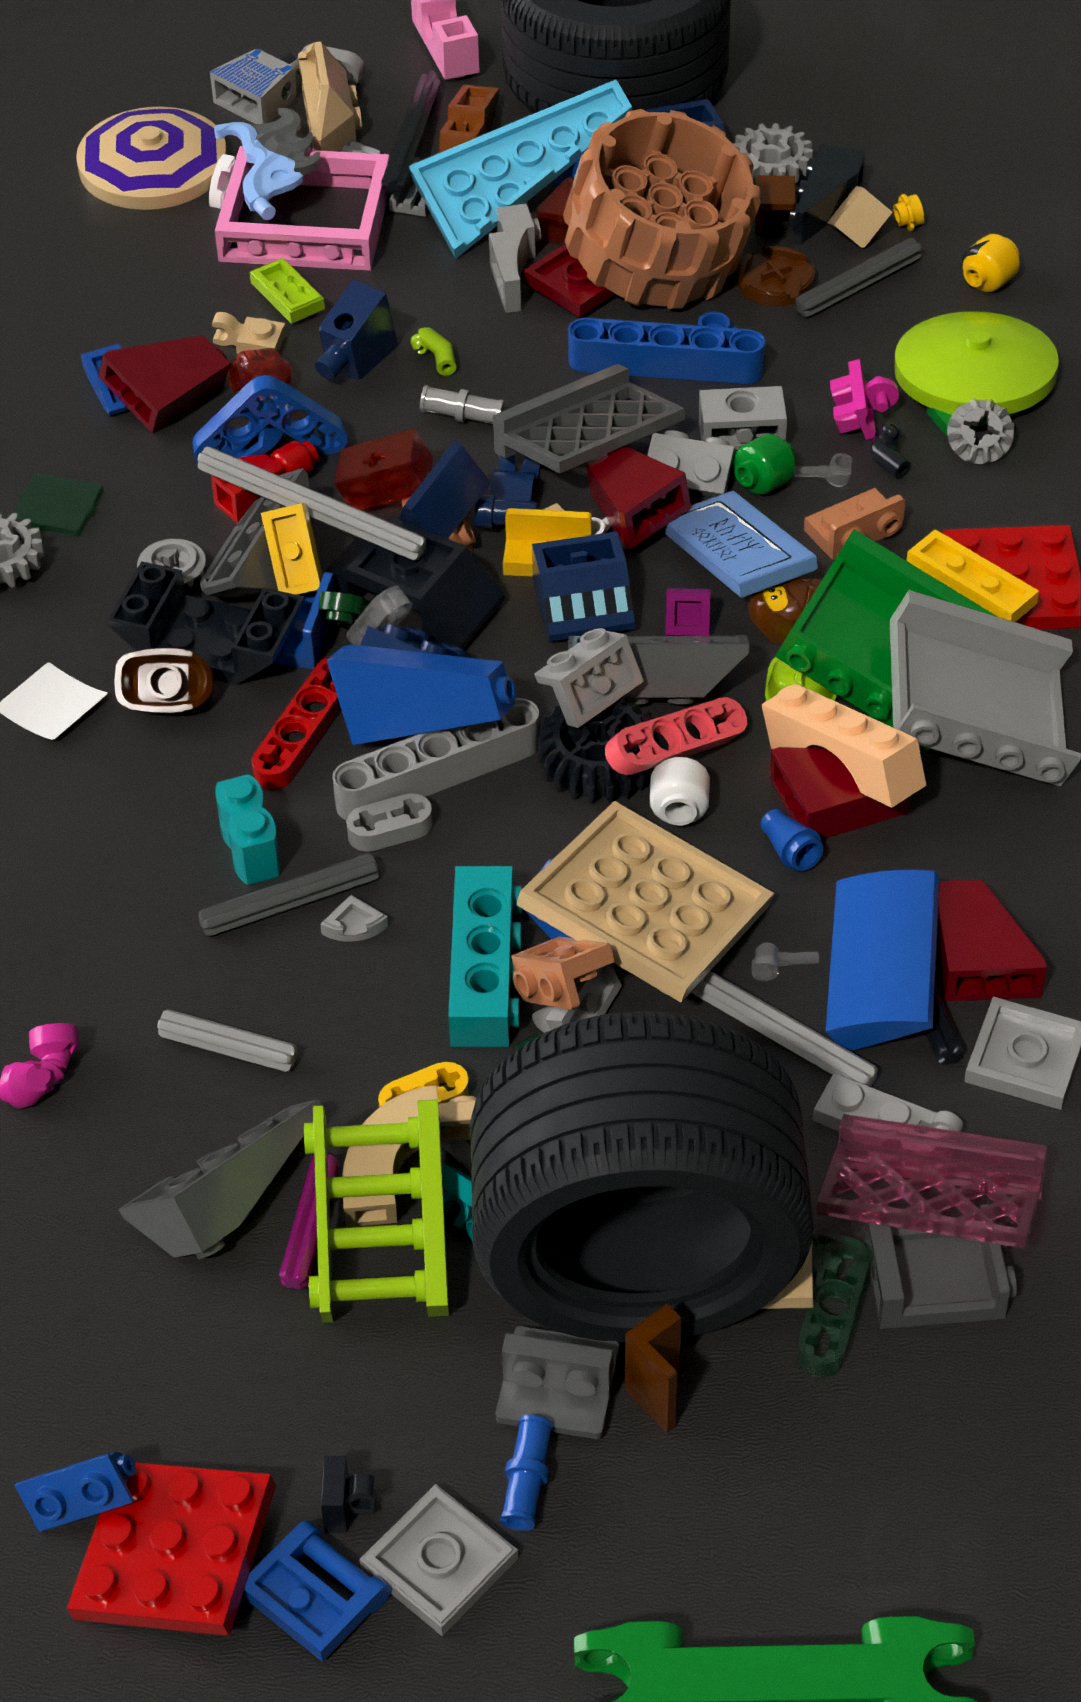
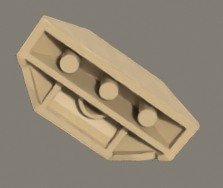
(328, 99)

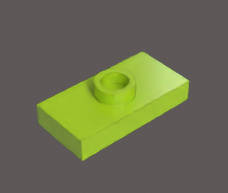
(287, 290)

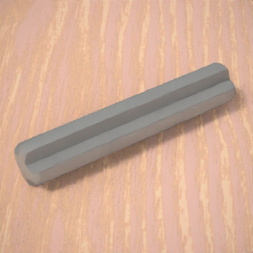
(227, 1040)

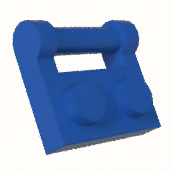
(304, 1603)

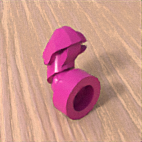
(28, 1081)

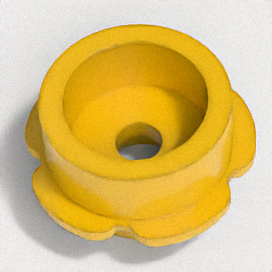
(909, 211)

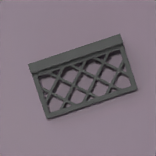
(599, 401)

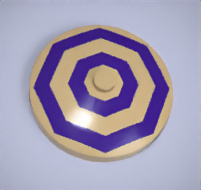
(150, 158)

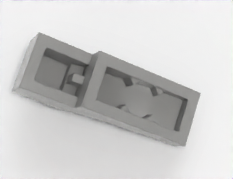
(511, 249)

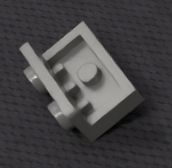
(704, 462)

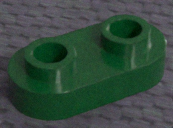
(342, 607)

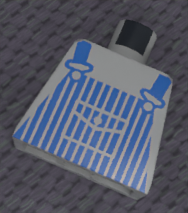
(255, 85)

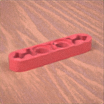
(675, 732)

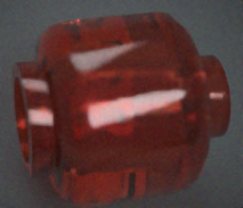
(255, 363)

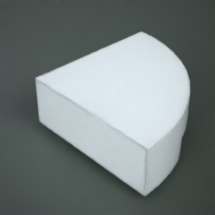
(220, 180)

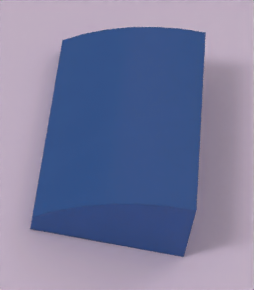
(882, 957)

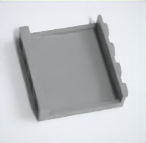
(980, 687)

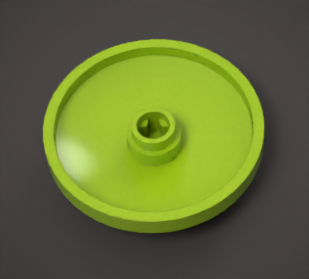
(976, 357)

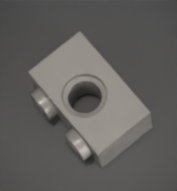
(742, 414)

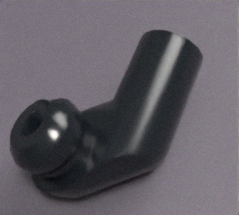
(885, 449)

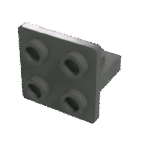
(557, 1379)

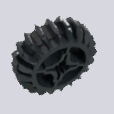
(586, 767)

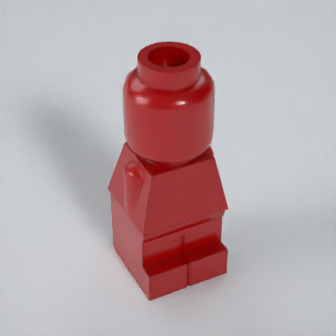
(288, 458)

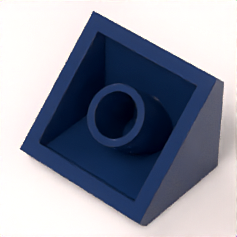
(446, 493)

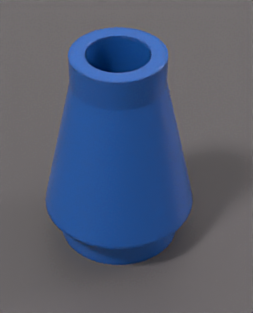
(793, 841)

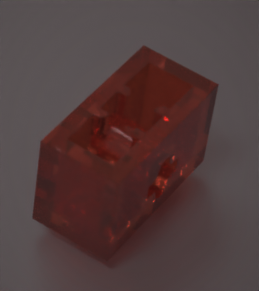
(382, 469)

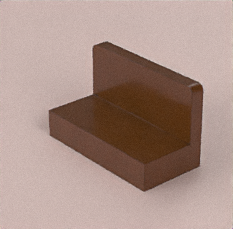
(654, 1365)

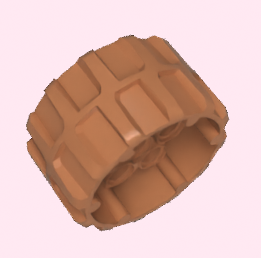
(660, 208)

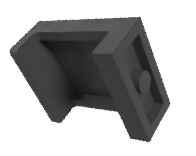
(936, 1277)

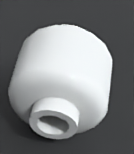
(679, 790)

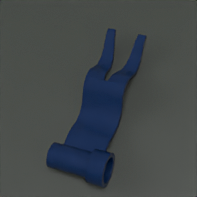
(507, 491)

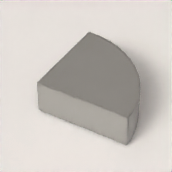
(354, 921)

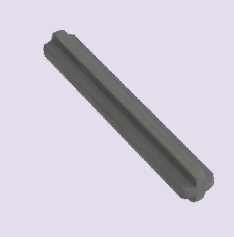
(858, 277)
(288, 894)

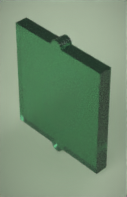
(58, 504)

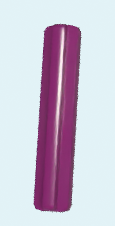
(303, 1236)

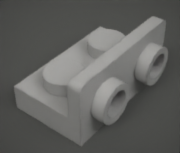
(591, 675)

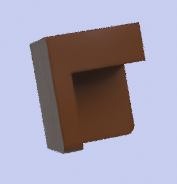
(776, 197)

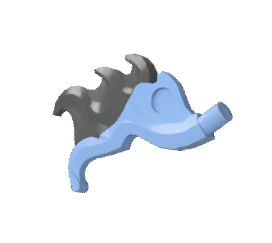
(276, 155)

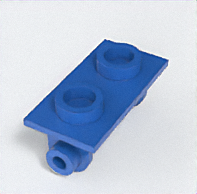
(78, 1490)

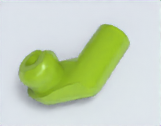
(443, 351)

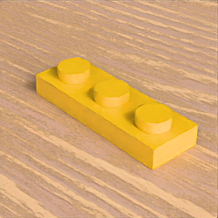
(973, 576)

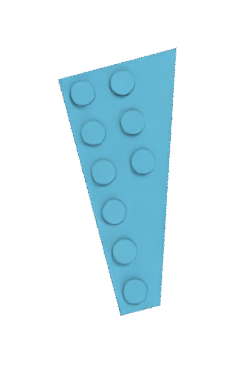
(510, 163)

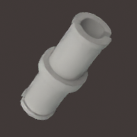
(460, 405)

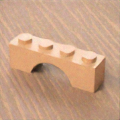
(877, 755)

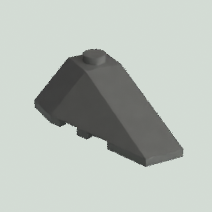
(211, 1201)

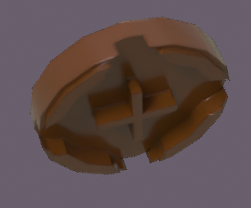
(775, 276)

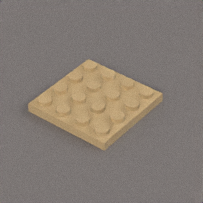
(649, 897)

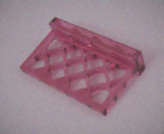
(939, 1160)

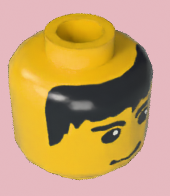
(992, 261)

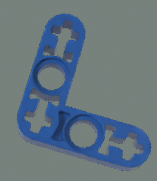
(264, 412)

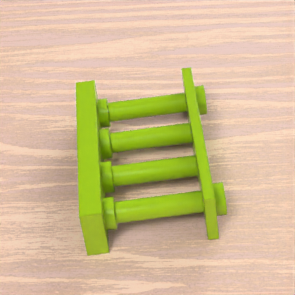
(423, 1233)

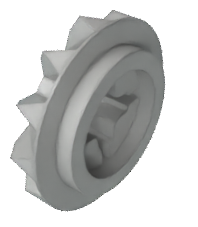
(991, 446)
(170, 551)

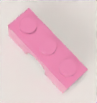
(448, 37)

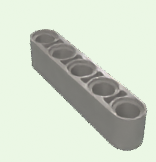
(437, 759)

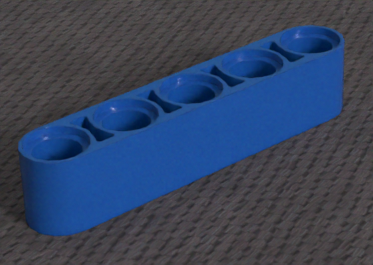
(667, 350)

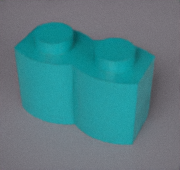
(248, 829)

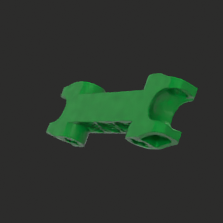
(881, 1669)

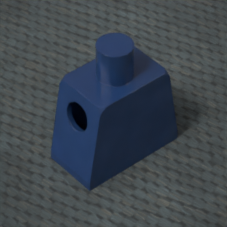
(356, 333)

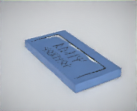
(740, 544)

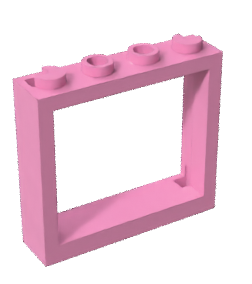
(308, 244)

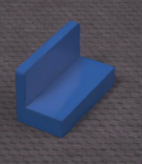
(309, 631)

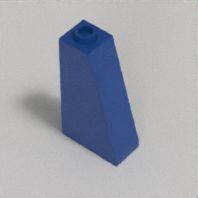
(413, 693)

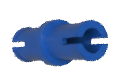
(526, 1473)

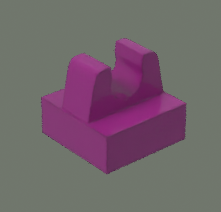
(687, 612)

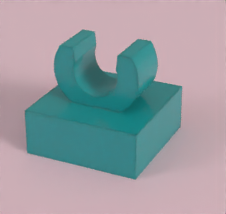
(459, 1191)

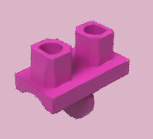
(858, 399)

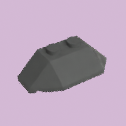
(244, 559)
(681, 665)

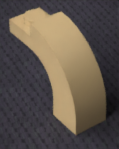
(389, 1158)

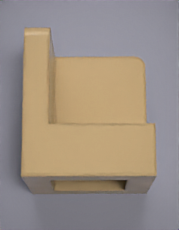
(860, 216)

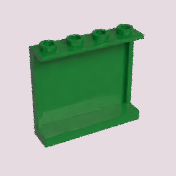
(846, 624)

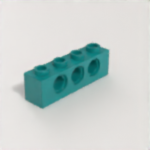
(481, 957)

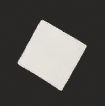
(49, 702)

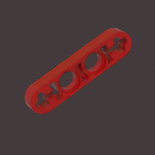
(296, 719)

